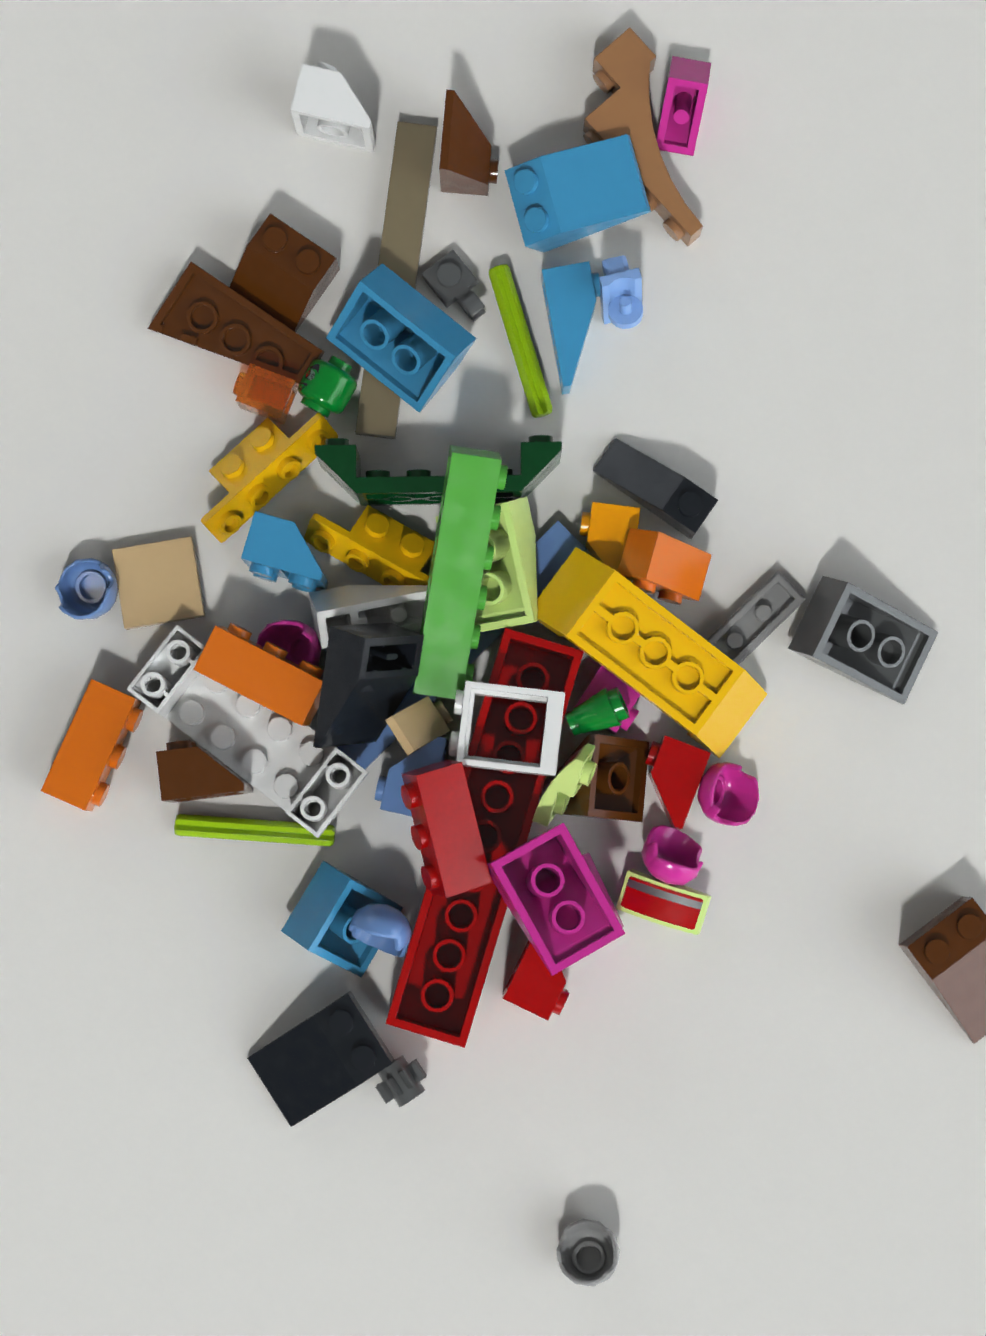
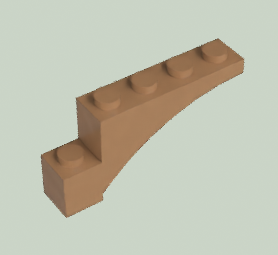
(625, 72)

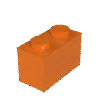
(664, 565)

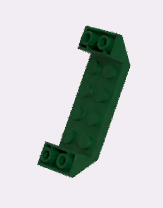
(418, 487)

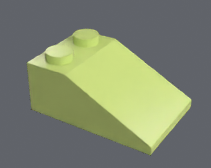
(513, 573)

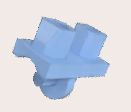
(620, 293)

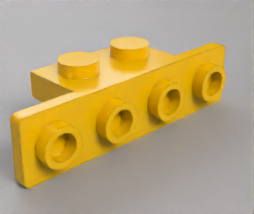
(260, 469)
(374, 547)

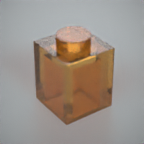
(265, 393)

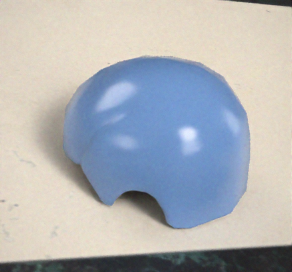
(87, 589)
(382, 928)

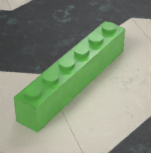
(457, 570)

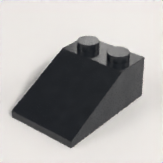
(321, 1059)

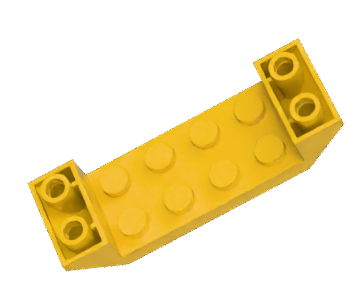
(649, 650)

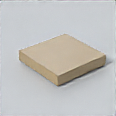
(158, 583)

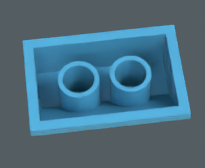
(400, 337)

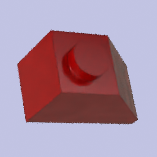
(676, 776)

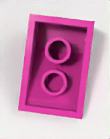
(555, 898)

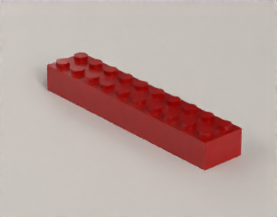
(459, 933)

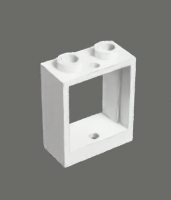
(551, 735)

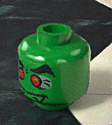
(327, 386)

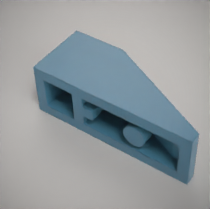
(570, 305)

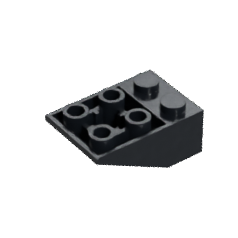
(364, 681)

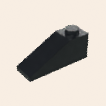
(656, 487)

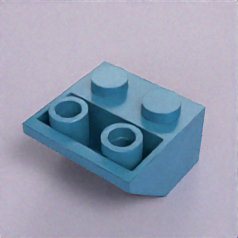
(279, 550)

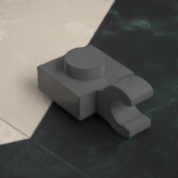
(453, 282)

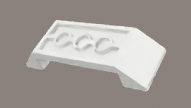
(248, 737)

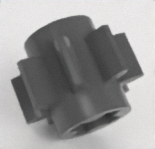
(401, 1081)

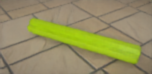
(520, 341)
(250, 830)

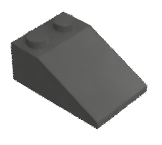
(863, 639)

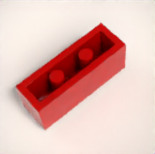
(445, 828)

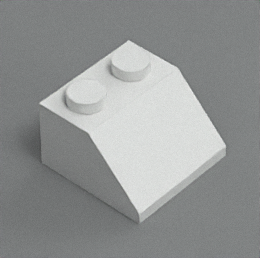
(329, 109)

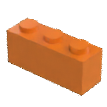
(262, 673)
(93, 746)

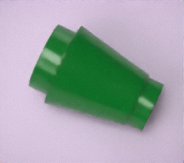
(598, 712)

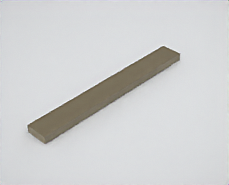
(400, 253)

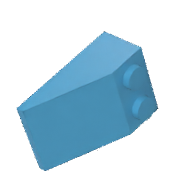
(577, 192)

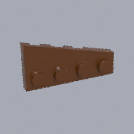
(226, 323)

